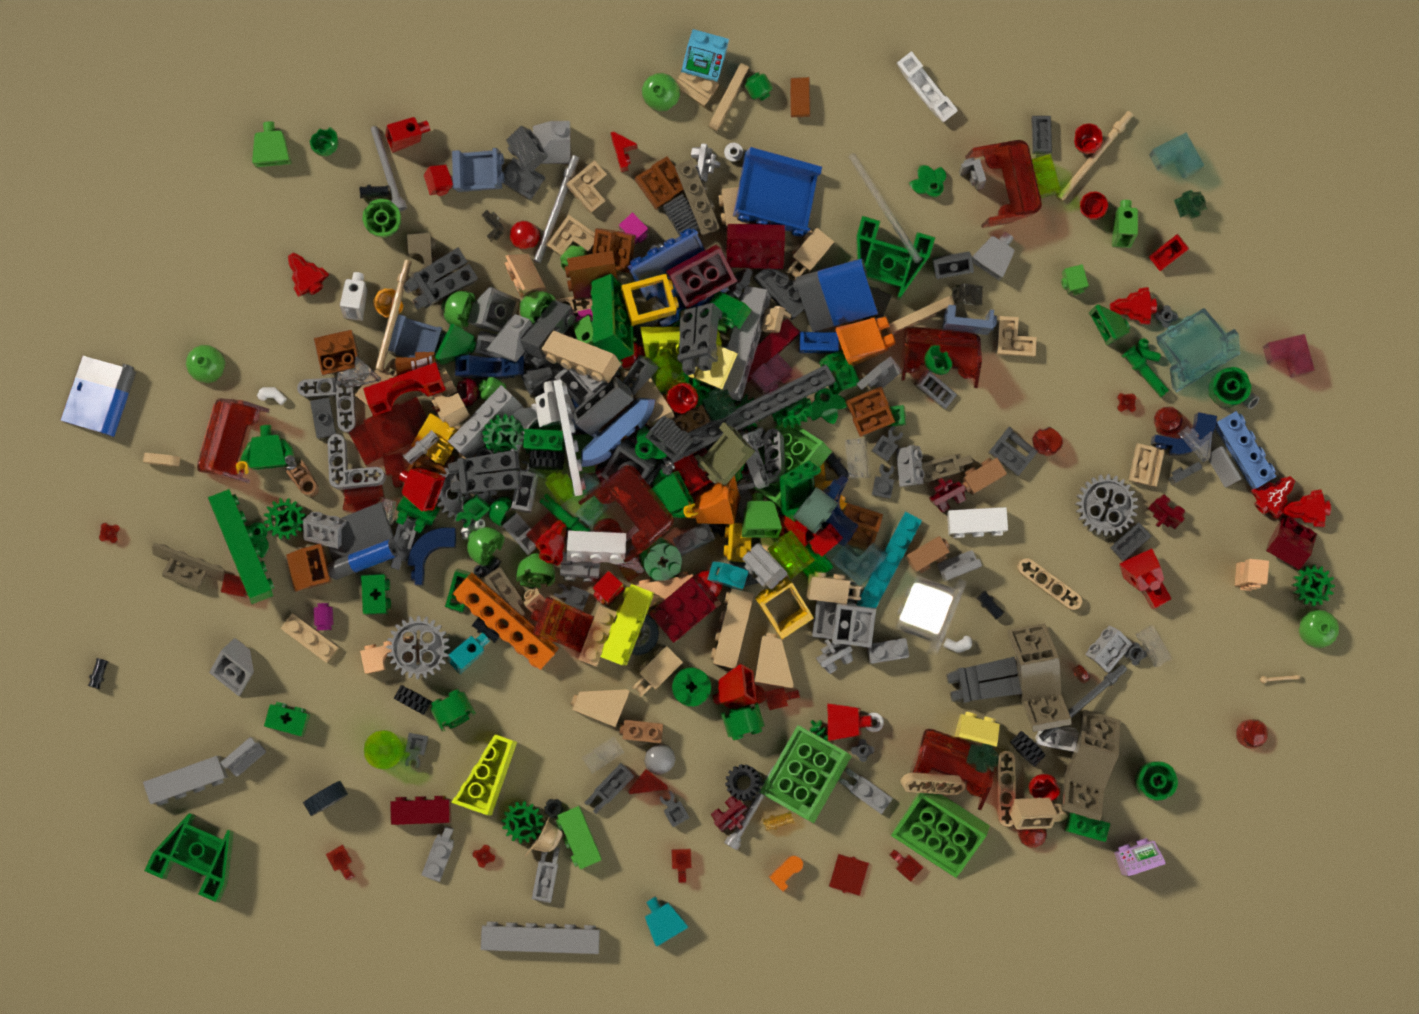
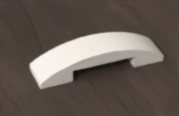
(925, 87)

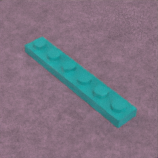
(895, 550)

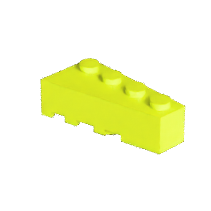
(663, 338)
(627, 624)
(487, 777)

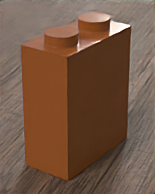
(587, 268)

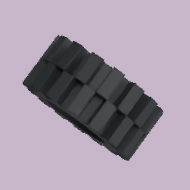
(546, 460)
(412, 699)
(1027, 748)
(754, 788)

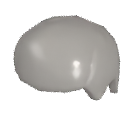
(659, 759)

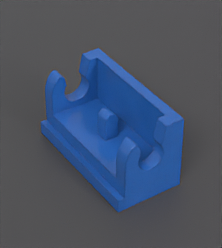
(818, 342)

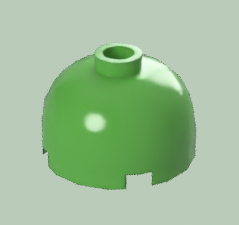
(660, 92)
(382, 218)
(535, 304)
(458, 308)
(205, 364)
(483, 544)
(533, 572)
(1318, 628)

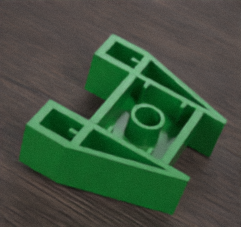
(889, 262)
(198, 852)

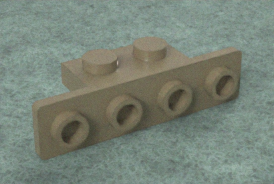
(697, 198)
(186, 569)

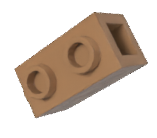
(984, 476)
(927, 554)
(641, 731)

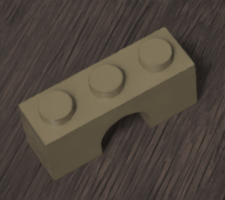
(421, 246)

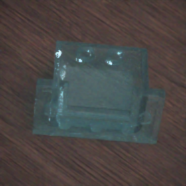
(1196, 348)

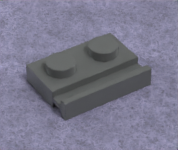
(522, 181)

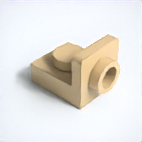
(534, 599)

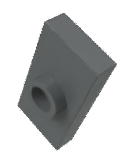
(1041, 135)
(323, 418)
(1130, 542)

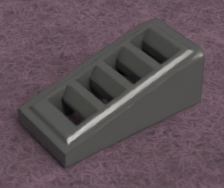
(642, 370)
(931, 394)

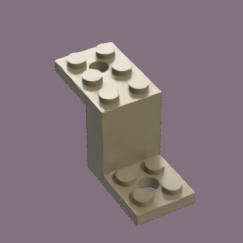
(1039, 677)
(1091, 765)

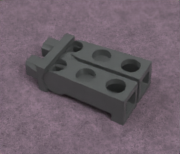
(431, 291)
(698, 338)
(471, 469)
(970, 687)

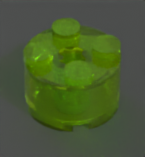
(373, 749)

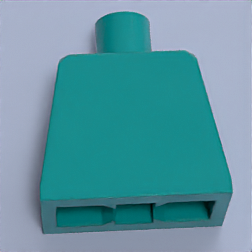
(728, 575)
(461, 658)
(663, 921)

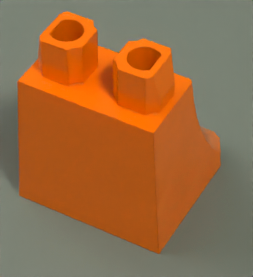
(864, 339)
(717, 503)

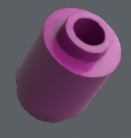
(323, 617)

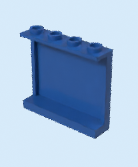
(776, 191)
(662, 259)

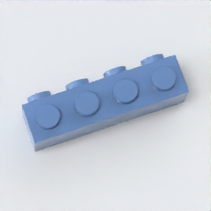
(1245, 450)

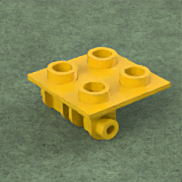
(442, 448)

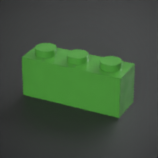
(578, 837)

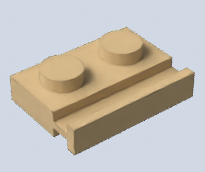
(697, 88)
(1146, 465)

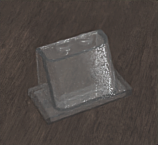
(929, 610)

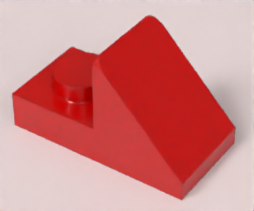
(622, 145)
(1169, 252)

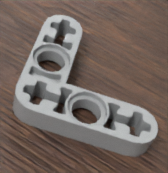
(334, 391)
(755, 464)
(770, 464)
(347, 475)

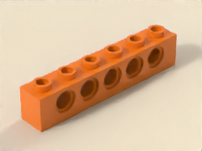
(503, 610)

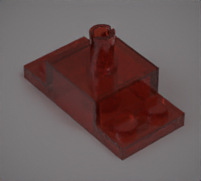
(388, 431)
(562, 624)

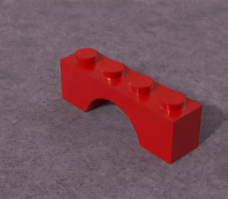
(383, 394)
(608, 589)

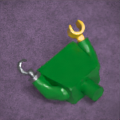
(267, 452)
(673, 492)

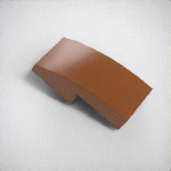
(800, 97)

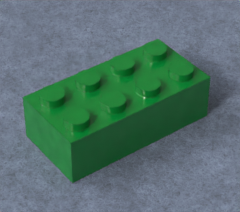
(610, 318)

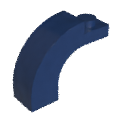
(483, 367)
(1202, 424)
(838, 520)
(428, 543)

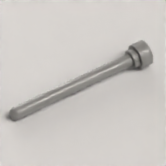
(396, 199)
(734, 839)

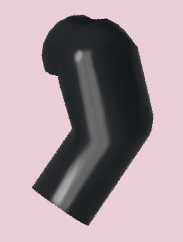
(482, 571)

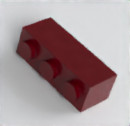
(420, 810)

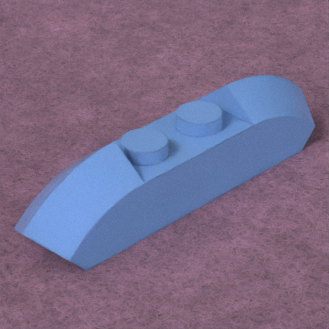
(636, 414)

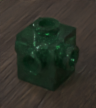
(1190, 204)
(719, 404)
(982, 758)

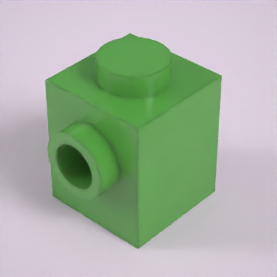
(1074, 280)

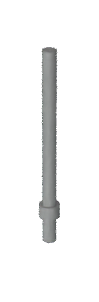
(569, 174)

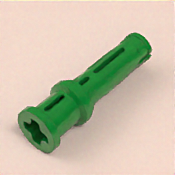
(1139, 364)
(571, 523)

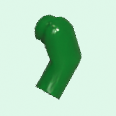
(1144, 350)

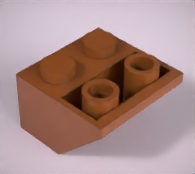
(336, 352)
(309, 567)

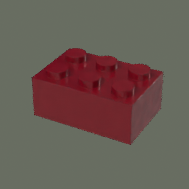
(755, 246)
(701, 276)
(685, 608)

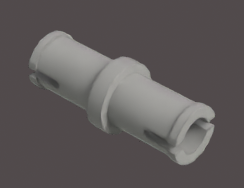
(421, 447)

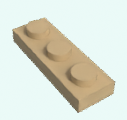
(309, 638)

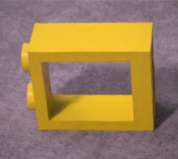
(636, 319)
(792, 622)

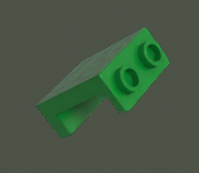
(543, 440)
(796, 487)

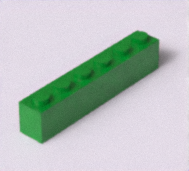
(240, 546)

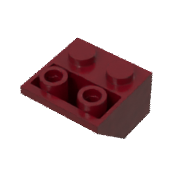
(1292, 542)

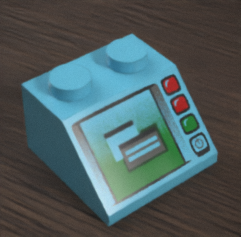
(705, 55)

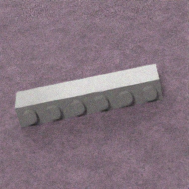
(745, 340)
(540, 939)

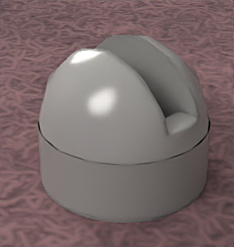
(1251, 401)

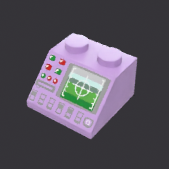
(1138, 857)

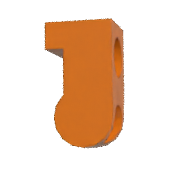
(785, 871)

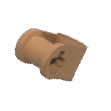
(301, 477)

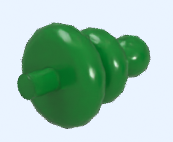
(816, 726)

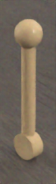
(1264, 679)

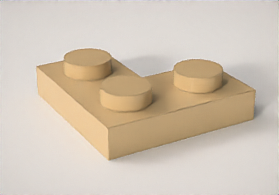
(583, 186)
(570, 232)
(1010, 343)

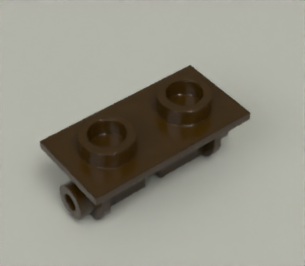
(692, 419)

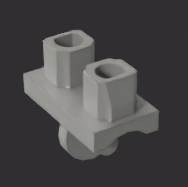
(706, 161)
(833, 652)

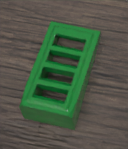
(454, 606)

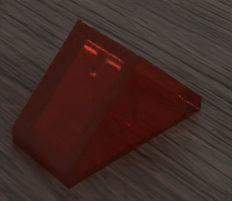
(647, 783)

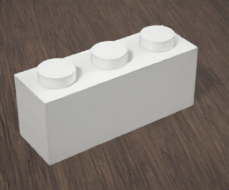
(977, 522)
(596, 547)

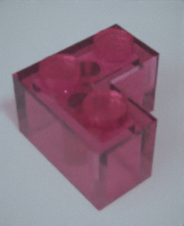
(1294, 351)
(771, 375)

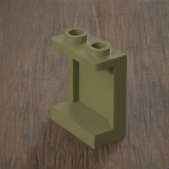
(725, 455)

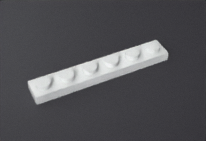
(568, 428)

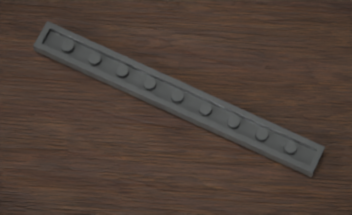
(759, 409)

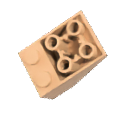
(524, 274)

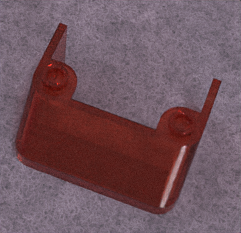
(1019, 180)
(962, 348)
(226, 436)
(639, 504)
(949, 756)

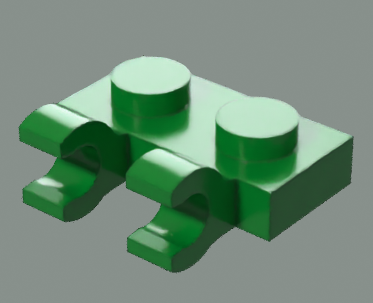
(407, 509)

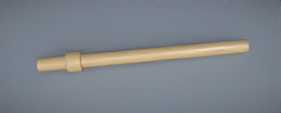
(1117, 129)
(402, 279)

